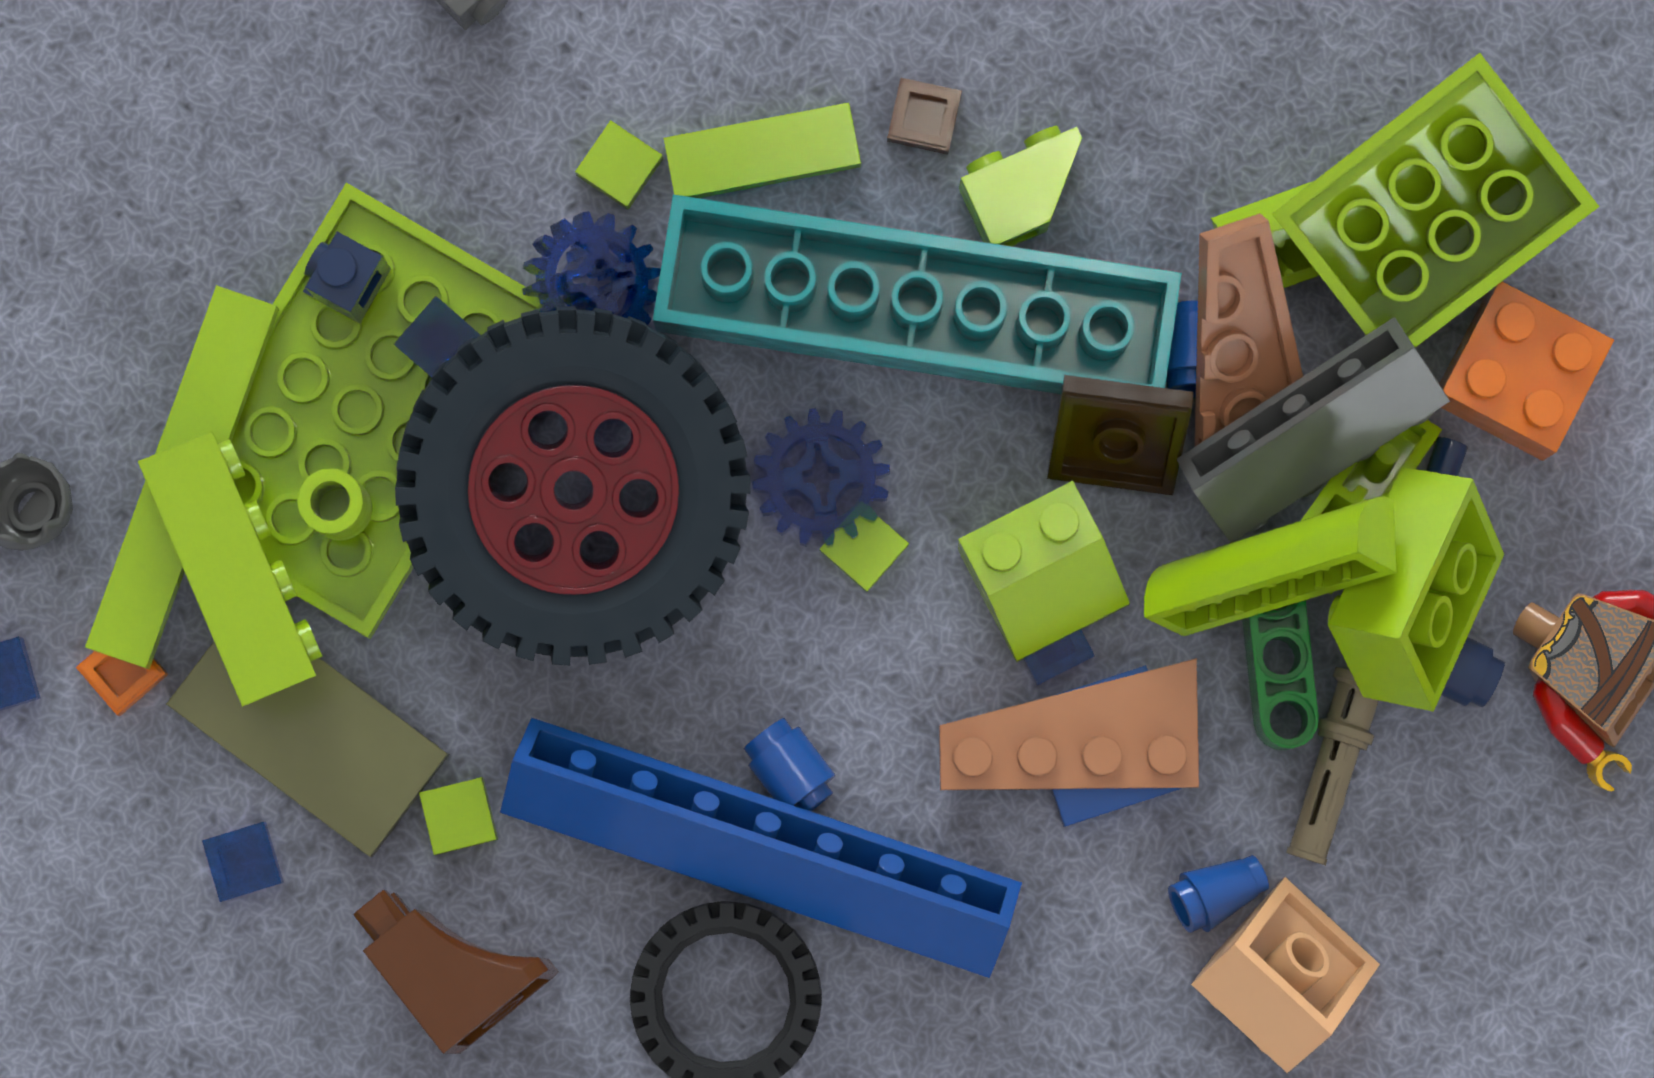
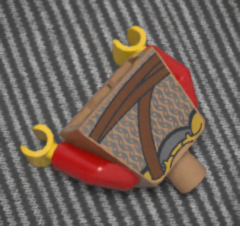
(1592, 671)

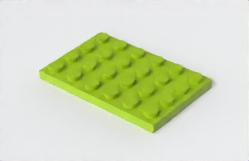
(343, 400)

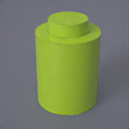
(334, 504)

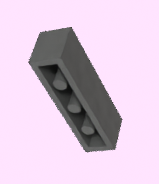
(1312, 430)

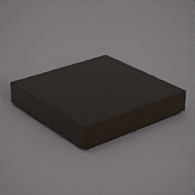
(1119, 435)

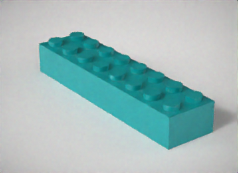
(911, 299)

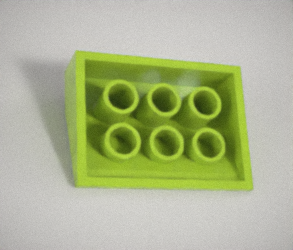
(1436, 206)

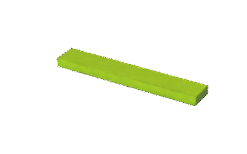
(206, 401)

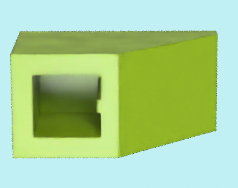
(1018, 194)

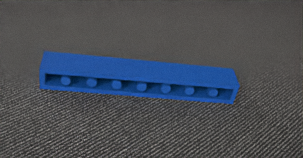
(760, 847)

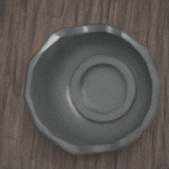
(45, 511)

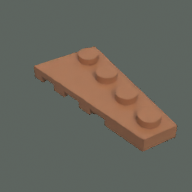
(1242, 325)
(1095, 737)

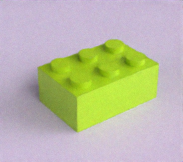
(1411, 625)

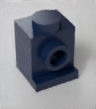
(345, 276)

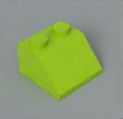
(1043, 571)

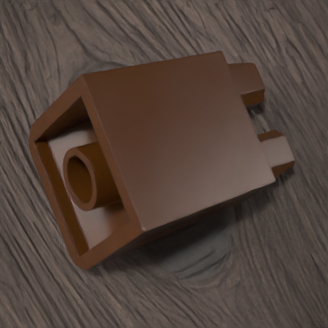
(442, 978)

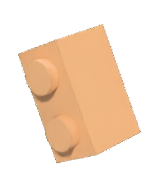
(1286, 976)

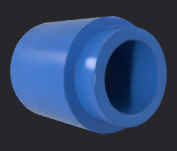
(790, 766)

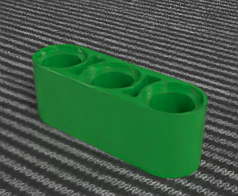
(1293, 688)

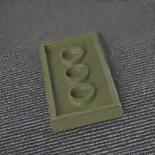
(318, 745)

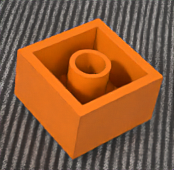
(1523, 370)

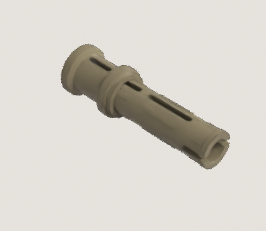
(1343, 734)

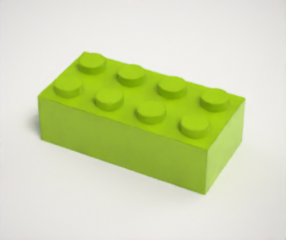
(228, 568)

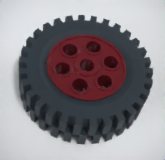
(588, 372)

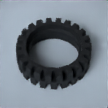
(716, 919)

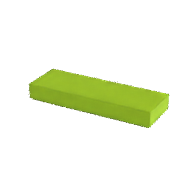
(763, 152)

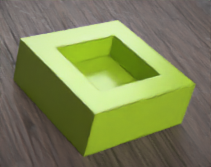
(619, 165)
(867, 555)
(458, 816)

